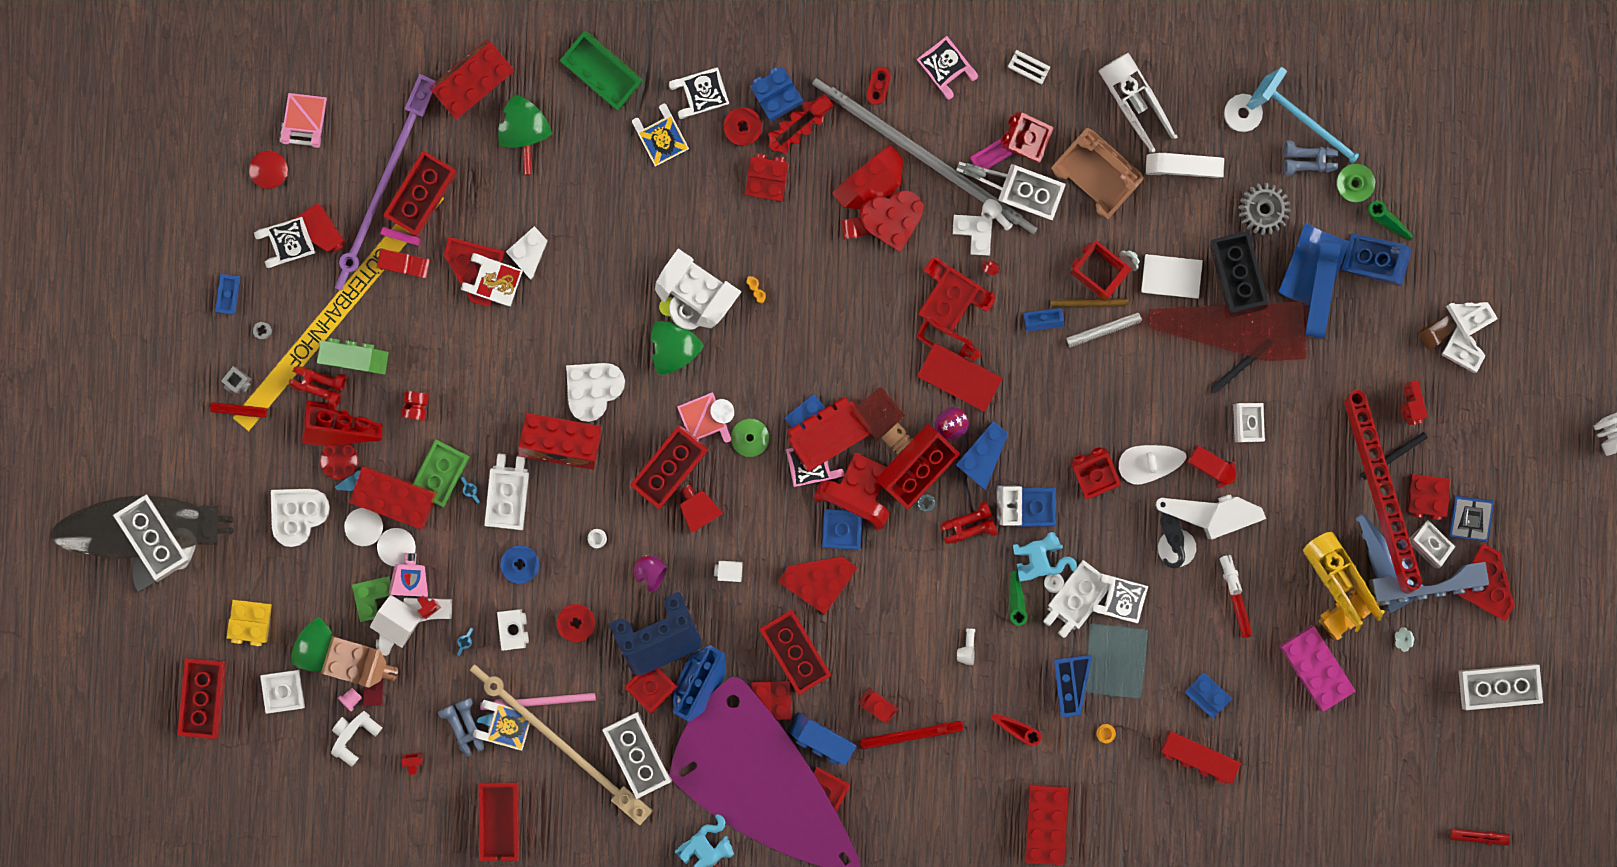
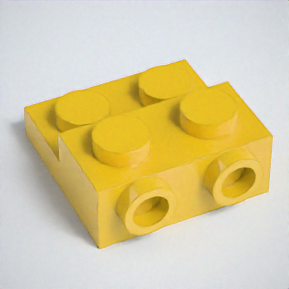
(249, 622)

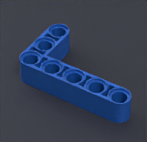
(1322, 288)

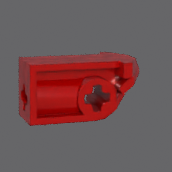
(1213, 466)

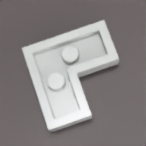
(978, 229)

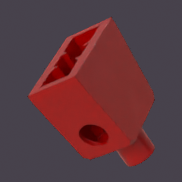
(698, 509)
(878, 706)

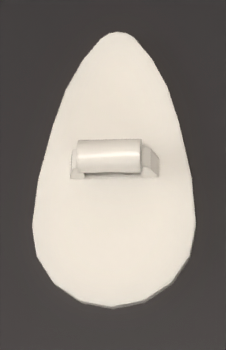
(1149, 463)

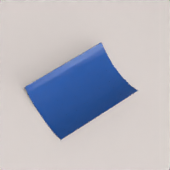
(1302, 268)

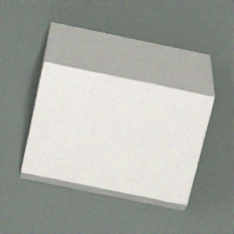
(1249, 422)
(1431, 544)
(396, 621)

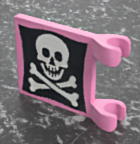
(944, 64)
(818, 474)

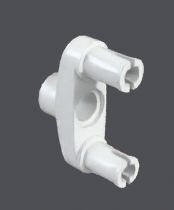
(346, 730)

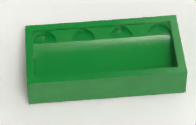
(601, 70)

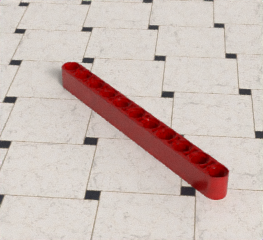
(1380, 500)

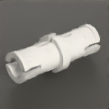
(1230, 575)

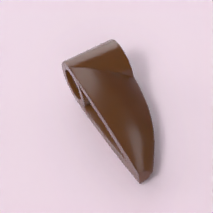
(1437, 331)

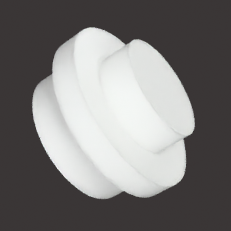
(597, 538)

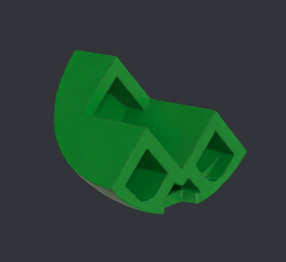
(522, 124)
(673, 347)
(312, 646)

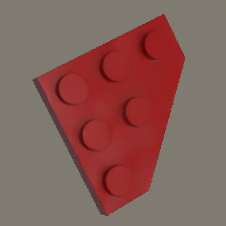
(458, 255)
(818, 581)
(1496, 596)

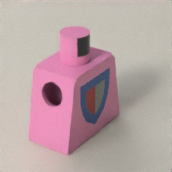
(409, 578)

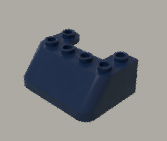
(661, 641)

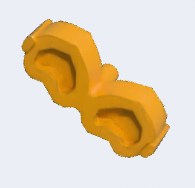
(753, 285)

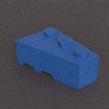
(983, 455)
(1071, 683)
(821, 739)

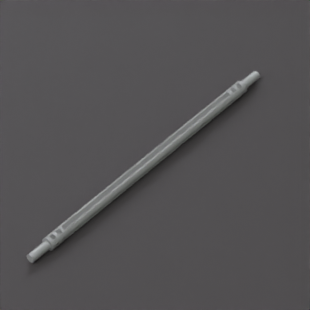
(920, 153)

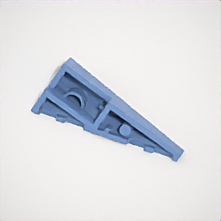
(1380, 557)

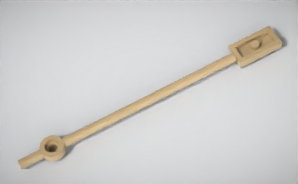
(622, 798)

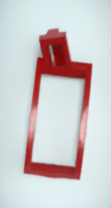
(967, 347)

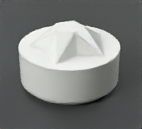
(1054, 583)

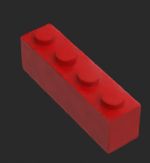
(1200, 757)

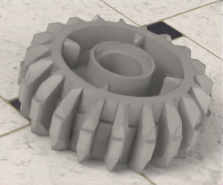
(1272, 200)

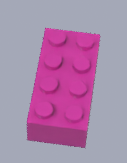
(1317, 668)

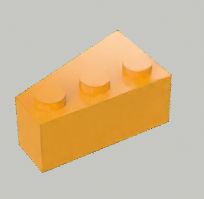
(1335, 620)

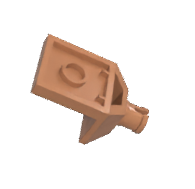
(356, 663)

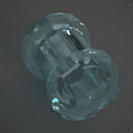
(930, 507)

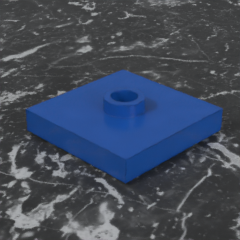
(1038, 507)
(841, 530)

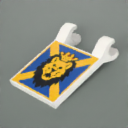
(661, 139)
(506, 726)

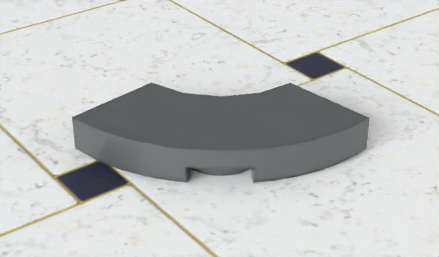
(141, 575)

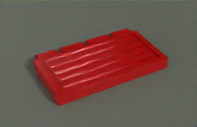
(826, 436)

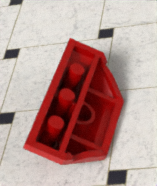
(874, 179)

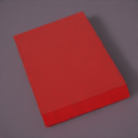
(959, 377)

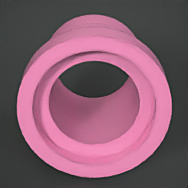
(350, 699)

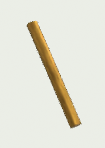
(1089, 302)

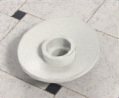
(685, 321)

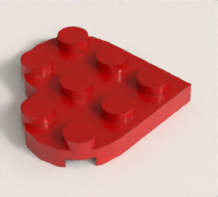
(892, 218)

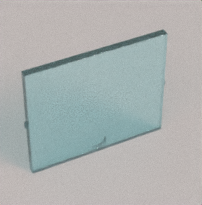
(1116, 660)

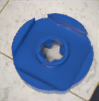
(511, 571)

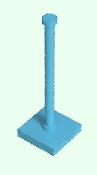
(1268, 89)

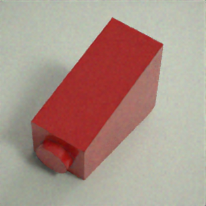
(321, 229)

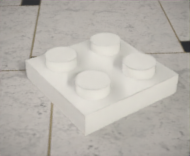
(282, 691)

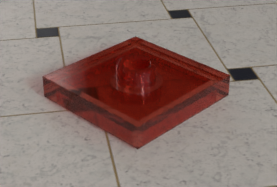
(878, 413)

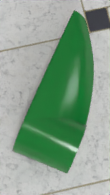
(1388, 220)
(1016, 599)

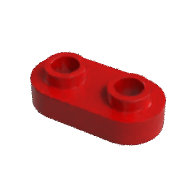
(878, 86)

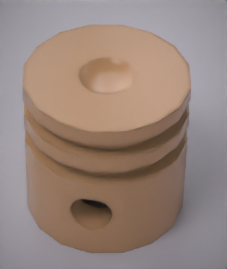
(897, 438)

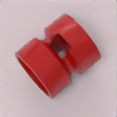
(414, 405)

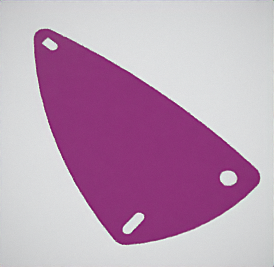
(756, 779)

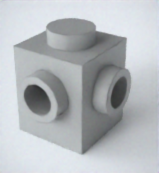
(236, 381)

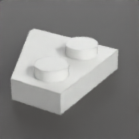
(528, 251)
(1471, 316)
(1463, 351)

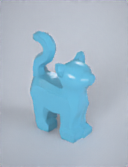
(1038, 559)
(702, 849)

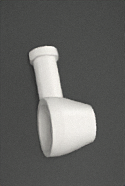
(992, 209)
(966, 654)

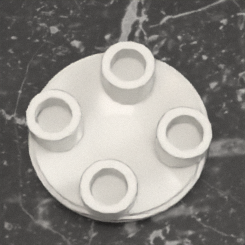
(363, 527)
(394, 544)

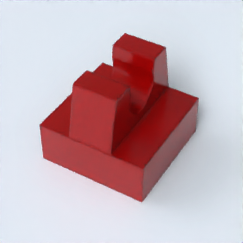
(428, 607)
(412, 761)

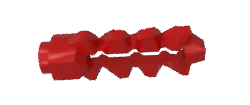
(817, 107)

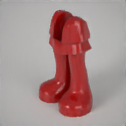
(309, 375)
(961, 534)

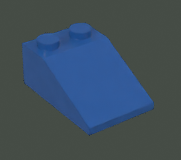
(1377, 259)

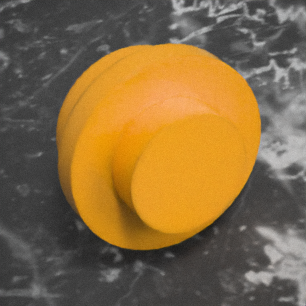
(1105, 733)

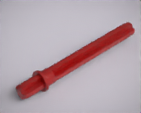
(909, 735)

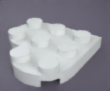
(592, 387)
(295, 513)

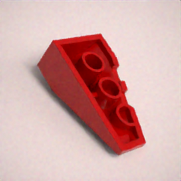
(332, 427)

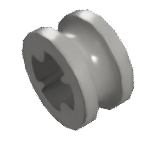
(260, 325)

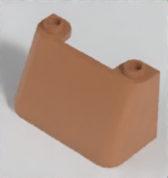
(1098, 171)

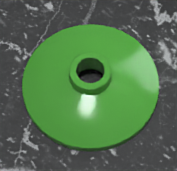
(1365, 181)
(760, 440)

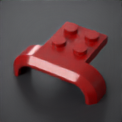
(952, 295)
(857, 491)

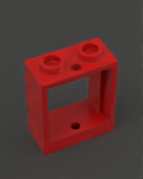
(1122, 267)

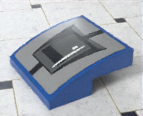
(1471, 518)

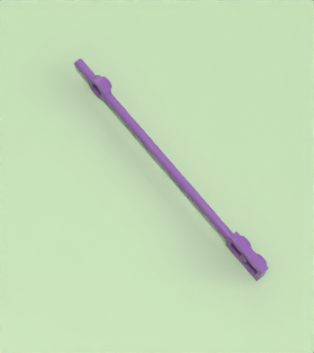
(416, 106)

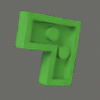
(366, 595)

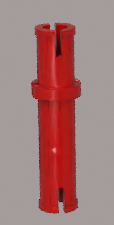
(1501, 839)

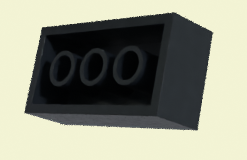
(1239, 274)

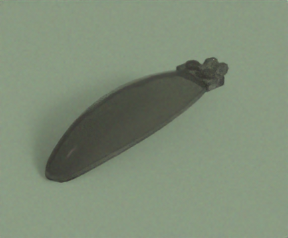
(99, 534)

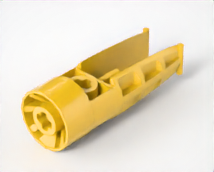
(1327, 559)

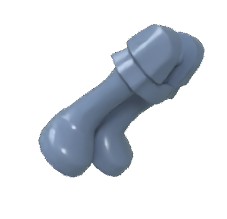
(1320, 154)
(451, 715)

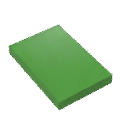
(441, 471)

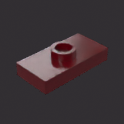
(373, 695)

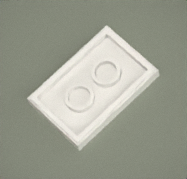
(1171, 276)

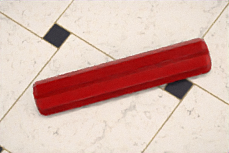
(238, 410)
(1241, 615)

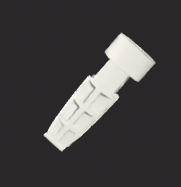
(1119, 72)

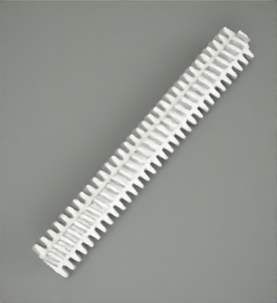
(1103, 329)

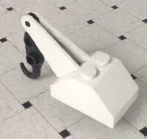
(1215, 518)

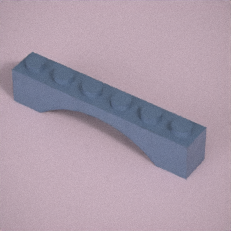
(1467, 577)

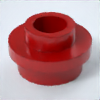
(990, 267)

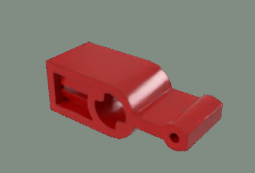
(402, 263)

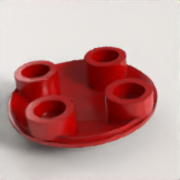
(268, 169)
(339, 461)

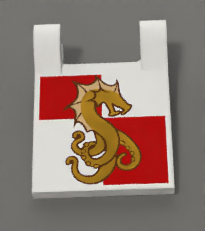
(494, 280)

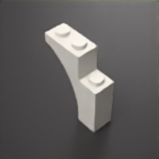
(385, 645)

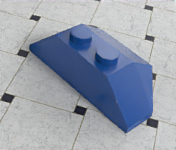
(697, 681)

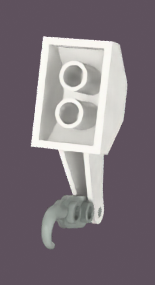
(1022, 188)

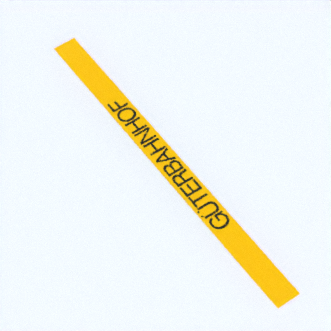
(320, 329)

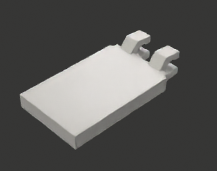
(507, 494)
(1075, 598)

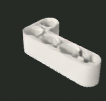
(1184, 165)

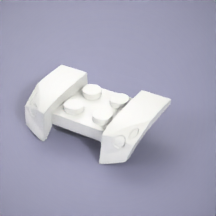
(696, 289)

